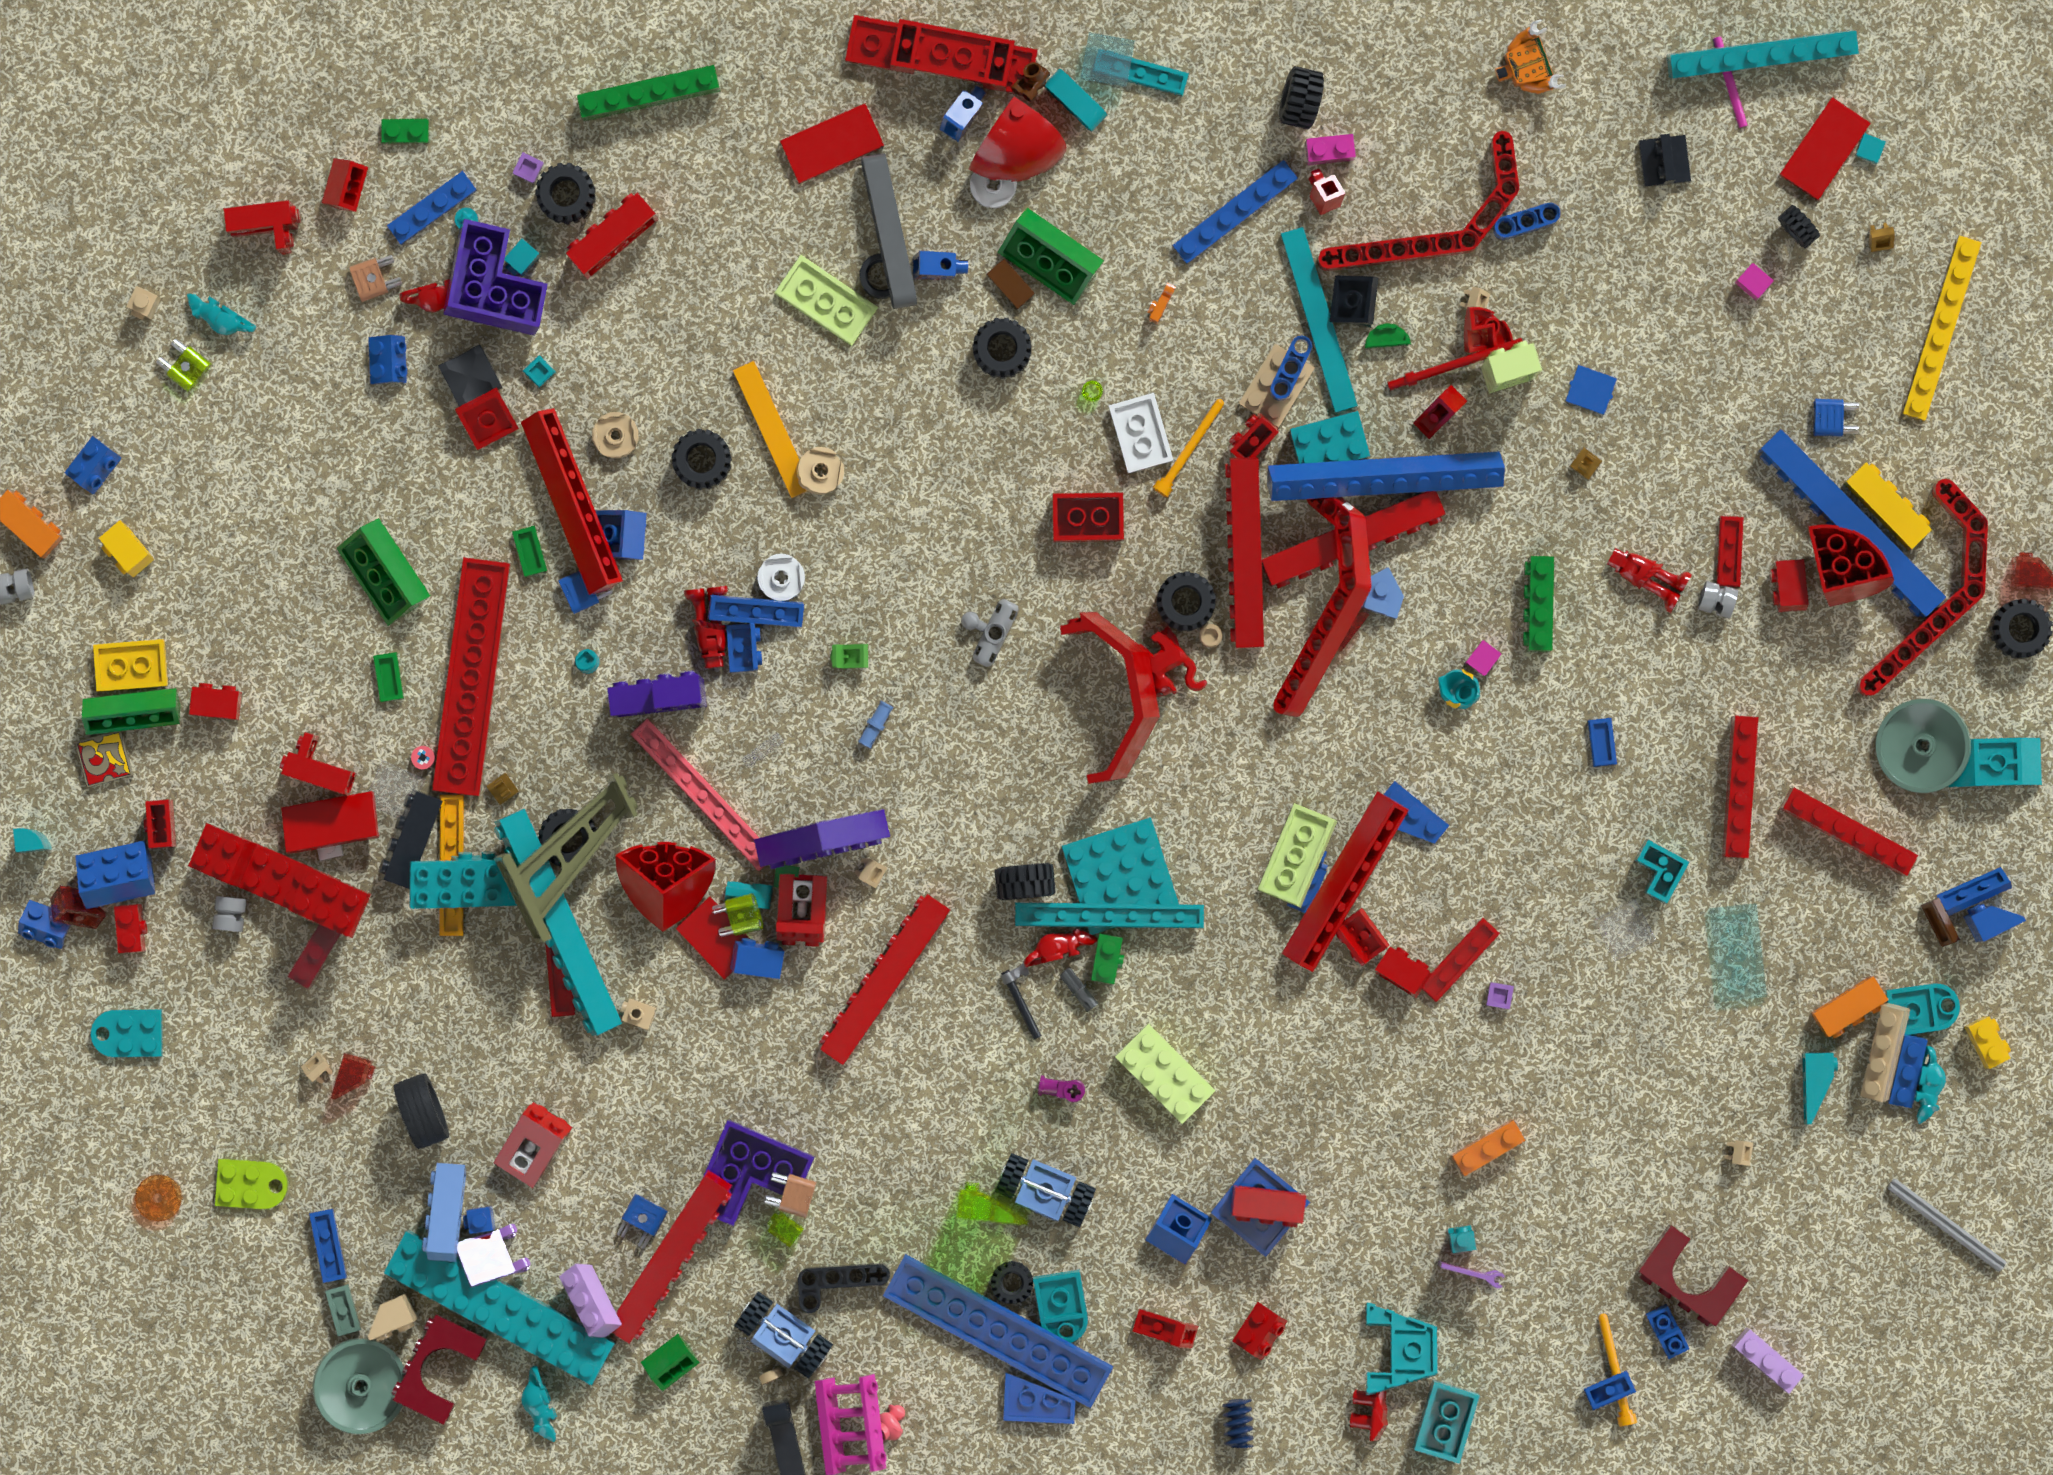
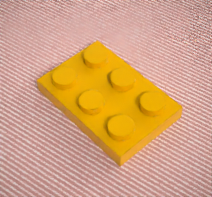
(130, 665)

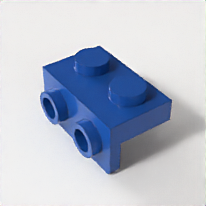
(387, 359)
(92, 465)
(742, 647)
(38, 925)

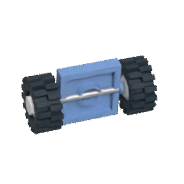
(1045, 1190)
(783, 1335)

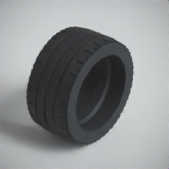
(421, 1111)

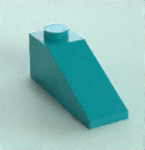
(1817, 1077)

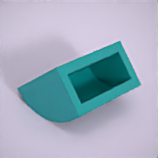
(30, 841)

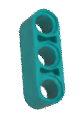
(1075, 100)

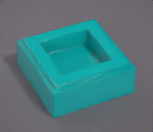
(1870, 148)
(539, 371)

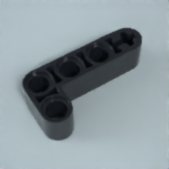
(844, 1280)

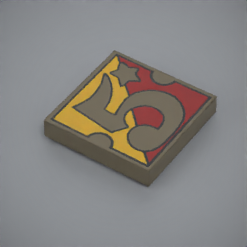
(104, 758)

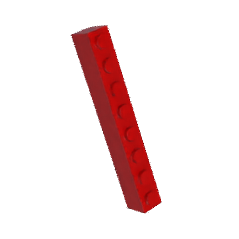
(571, 501)
(1380, 526)
(1246, 552)
(1345, 881)
(885, 978)
(670, 1254)

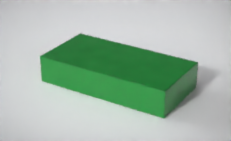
(529, 551)
(388, 677)

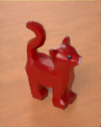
(1169, 658)

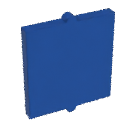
(1591, 389)

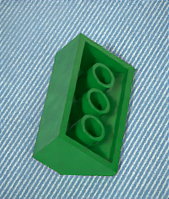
(1050, 256)
(383, 571)

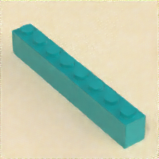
(1762, 54)

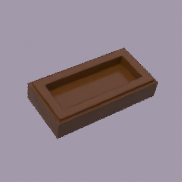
(1010, 284)
(1940, 922)

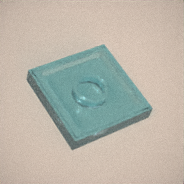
(1107, 59)

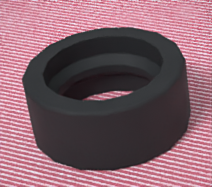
(867, 264)

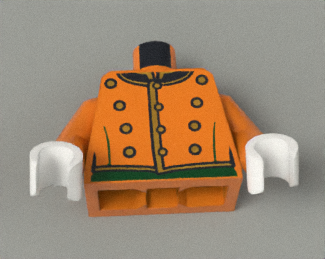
(1528, 63)

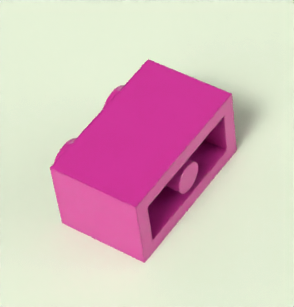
(1330, 149)

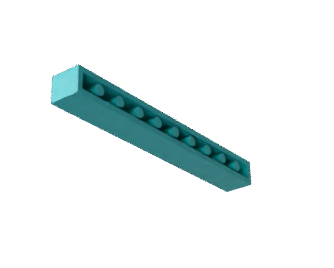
(566, 939)

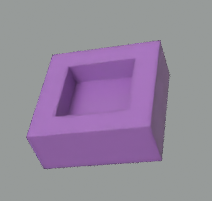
(528, 168)
(1499, 995)

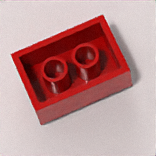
(1088, 517)
(1268, 1205)

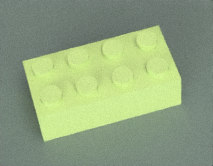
(1511, 367)
(1165, 1073)

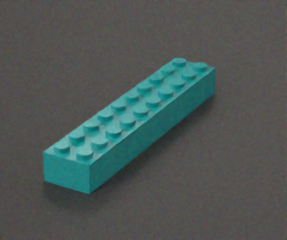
(502, 1311)

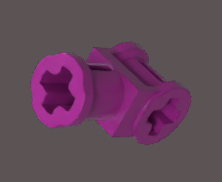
(1060, 1088)

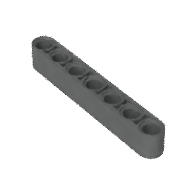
(889, 231)

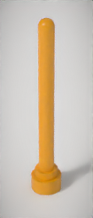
(1165, 484)
(1626, 1416)

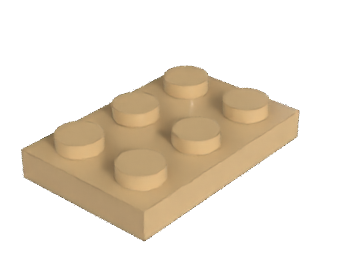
(1258, 397)

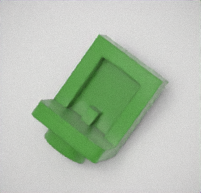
(849, 656)

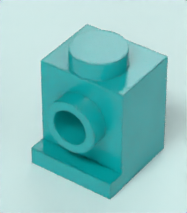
(1461, 1239)

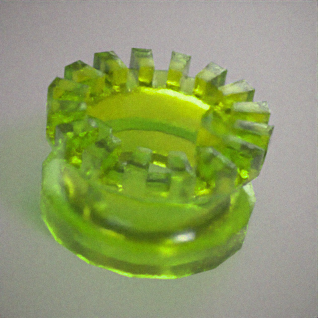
(1098, 387)

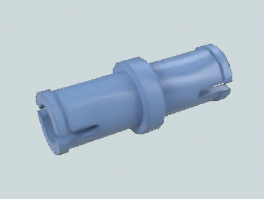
(875, 724)

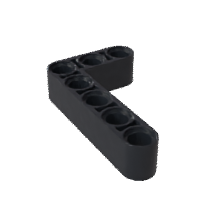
(783, 1433)

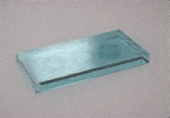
(1737, 952)

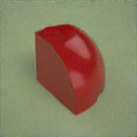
(1018, 145)
(1848, 564)
(665, 880)

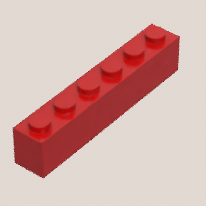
(1740, 787)
(1848, 831)

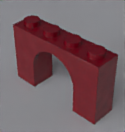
(314, 956)
(1709, 1305)
(440, 1335)

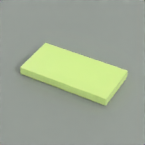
(826, 300)
(1297, 855)

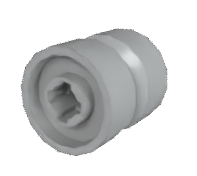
(22, 585)
(1717, 599)
(229, 914)

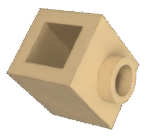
(143, 303)
(638, 1013)

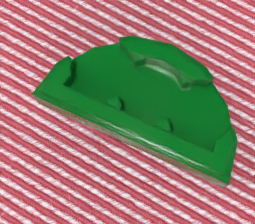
(1387, 336)

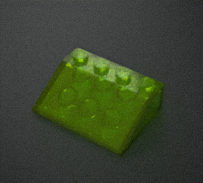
(982, 1205)

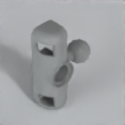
(971, 621)

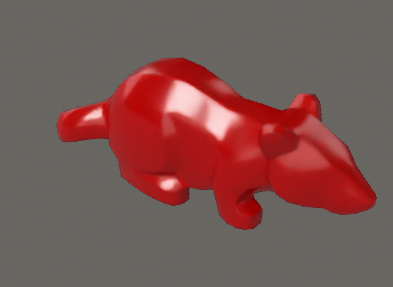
(429, 297)
(1054, 945)

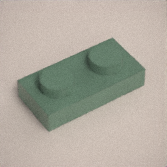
(343, 1310)

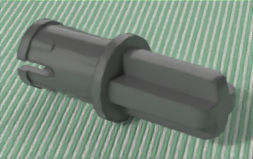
(1078, 989)

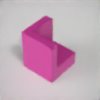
(1754, 281)
(1483, 658)

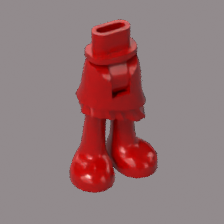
(1639, 572)
(712, 634)

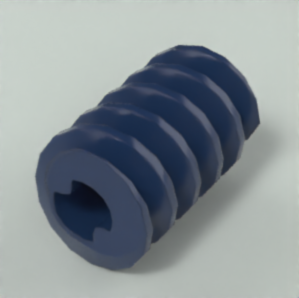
(1237, 1423)

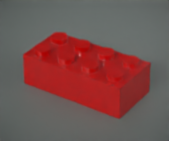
(611, 235)

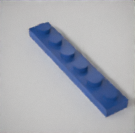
(1235, 212)

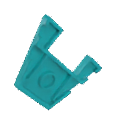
(1411, 1350)

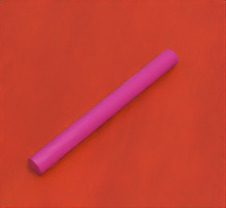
(1732, 90)

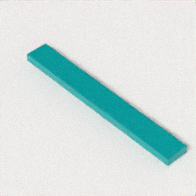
(1318, 319)
(1109, 915)

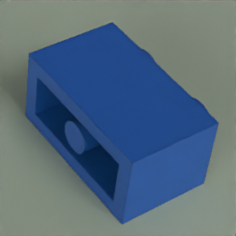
(757, 959)

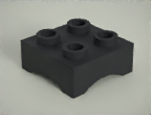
(469, 375)

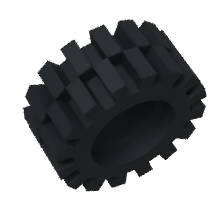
(1798, 226)
(1026, 1282)

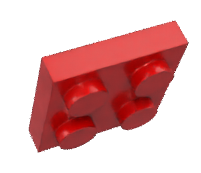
(486, 418)

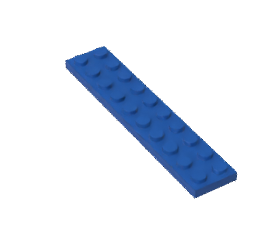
(998, 1331)

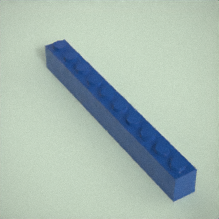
(1385, 476)
(1839, 510)

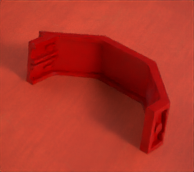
(1141, 690)

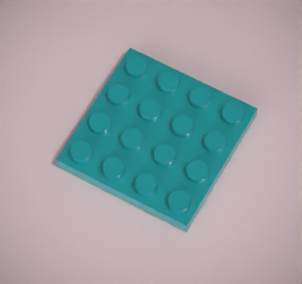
(1120, 868)

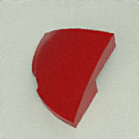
(1484, 330)

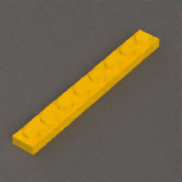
(1941, 328)

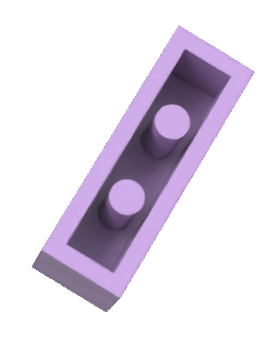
(590, 1300)
(1767, 1360)

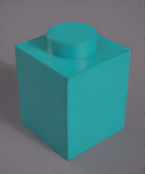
(521, 258)

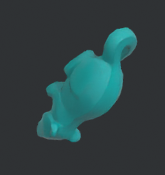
(222, 319)
(1930, 1082)
(535, 1401)

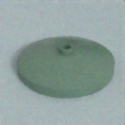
(1901, 749)
(371, 1404)

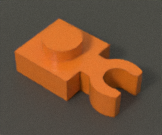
(1157, 308)

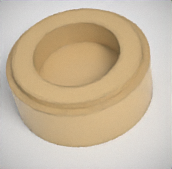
(1210, 635)
(770, 1376)

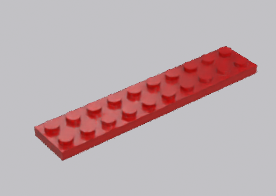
(471, 676)

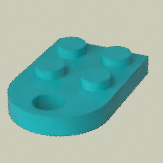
(1925, 1006)
(130, 1033)
(1062, 1303)

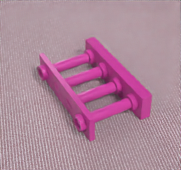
(830, 1427)

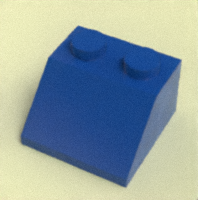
(624, 532)
(1990, 921)
(1178, 1229)

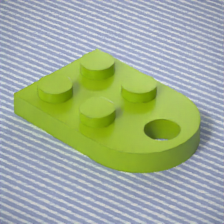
(247, 1184)

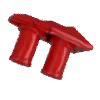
(1378, 1421)

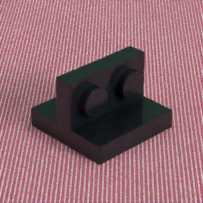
(1664, 160)
(1354, 300)

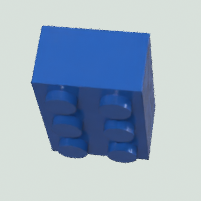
(115, 874)

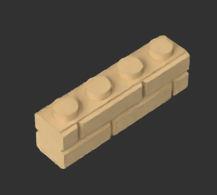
(1885, 1052)

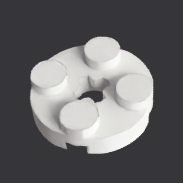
(988, 197)
(772, 587)

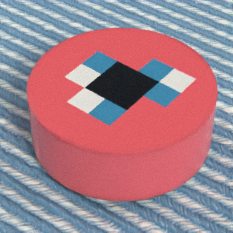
(423, 757)

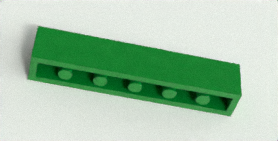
(648, 93)

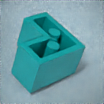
(1667, 870)

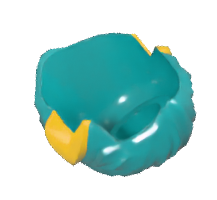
(1459, 688)

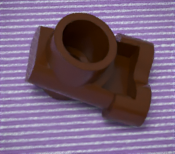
(1034, 79)

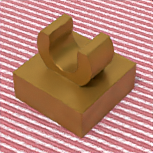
(1881, 238)
(1585, 463)
(502, 788)

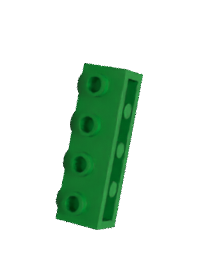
(1539, 604)
(131, 711)

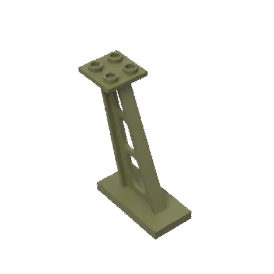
(517, 878)

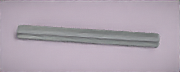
(1946, 1225)

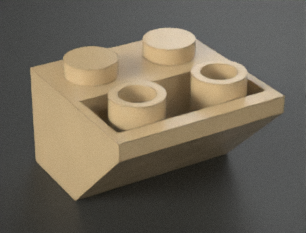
(393, 1315)

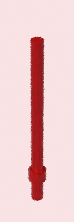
(1412, 378)

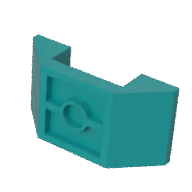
(2002, 763)

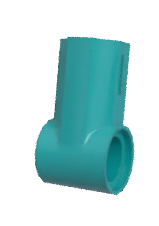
(762, 892)

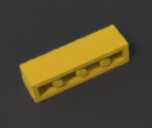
(1888, 506)

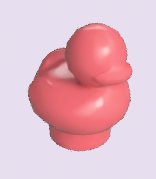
(889, 1422)

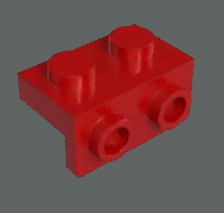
(1361, 937)
(1260, 1331)

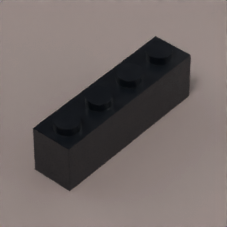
(410, 838)

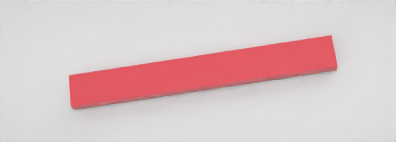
(698, 790)

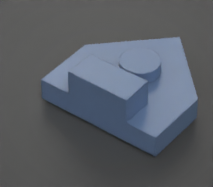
(1384, 595)

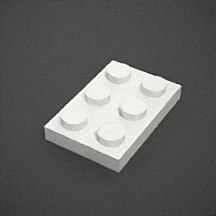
(1140, 433)

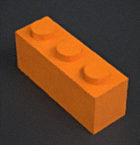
(28, 524)
(1850, 1007)
(1488, 1147)

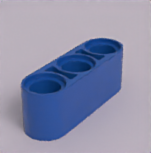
(1534, 213)
(1294, 357)

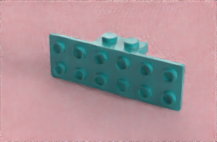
(458, 883)

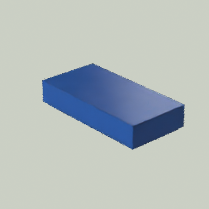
(1602, 742)

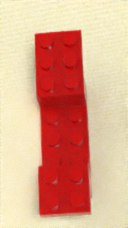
(938, 51)
(279, 879)

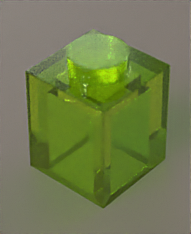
(784, 1228)

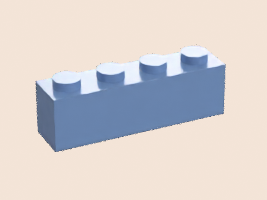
(446, 1212)

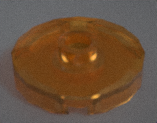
(170, 1193)

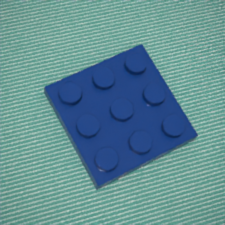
(1258, 1235)

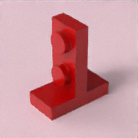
(1165, 1329)

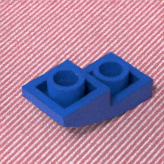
(1667, 1331)

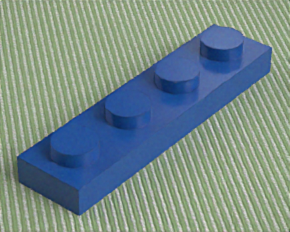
(431, 207)
(756, 611)

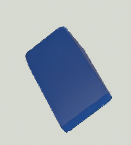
(1609, 1390)

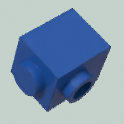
(479, 1220)

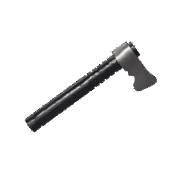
(1008, 978)

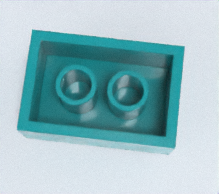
(1330, 440)
(1446, 1421)

